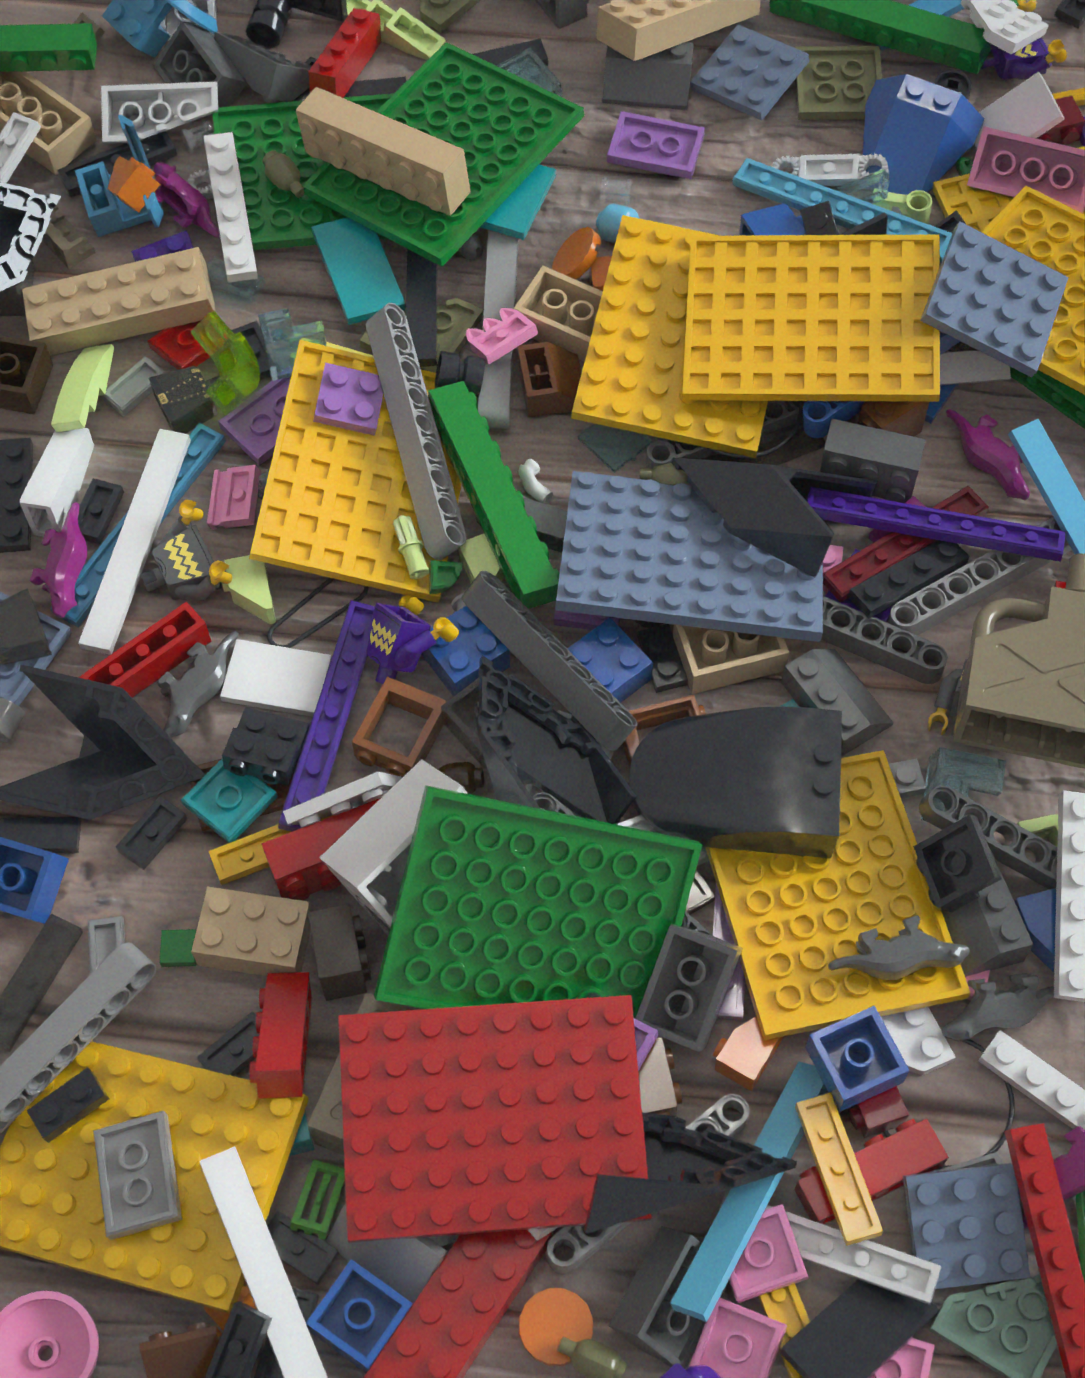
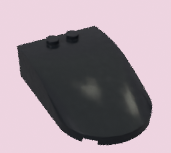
(744, 779)

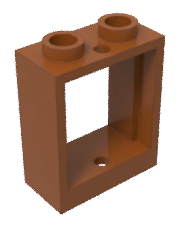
(412, 701)
(657, 715)

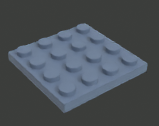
(995, 299)

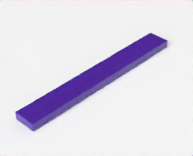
(937, 524)
(331, 710)

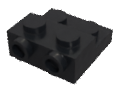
(265, 746)
(956, 864)

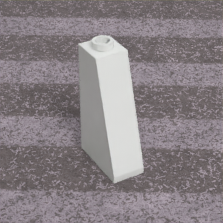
(57, 480)

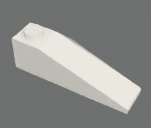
(154, 107)

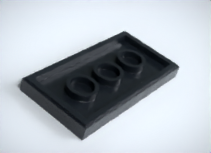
(857, 1333)

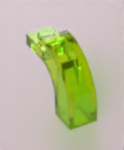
(234, 360)

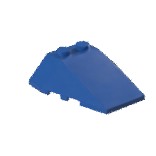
(917, 130)

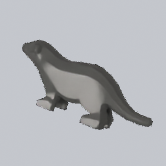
(195, 685)
(901, 953)
(999, 1007)

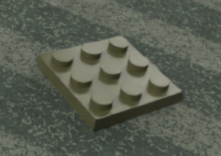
(837, 81)

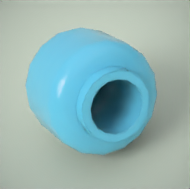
(609, 220)

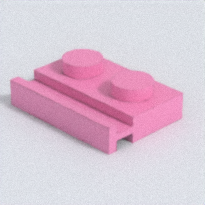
(233, 497)

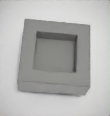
(908, 778)

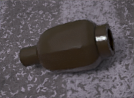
(465, 774)

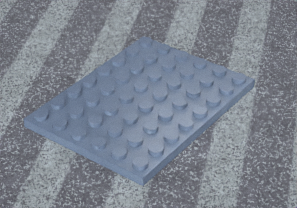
(668, 559)

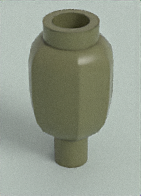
(283, 172)
(664, 474)
(593, 1358)

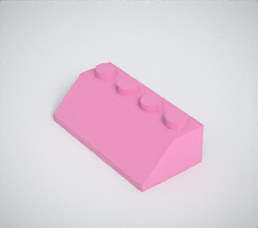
(1011, 161)

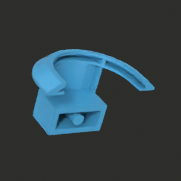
(141, 20)
(104, 208)

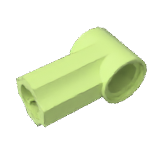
(914, 205)

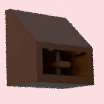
(548, 378)
(181, 1354)

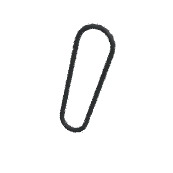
(319, 625)

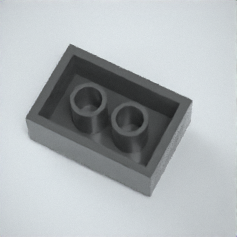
(874, 455)

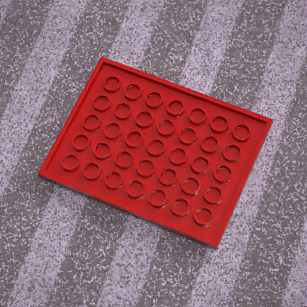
(487, 1115)

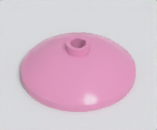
(44, 1322)

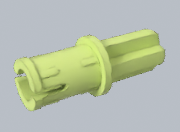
(410, 547)

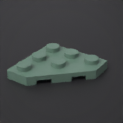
(1001, 1327)

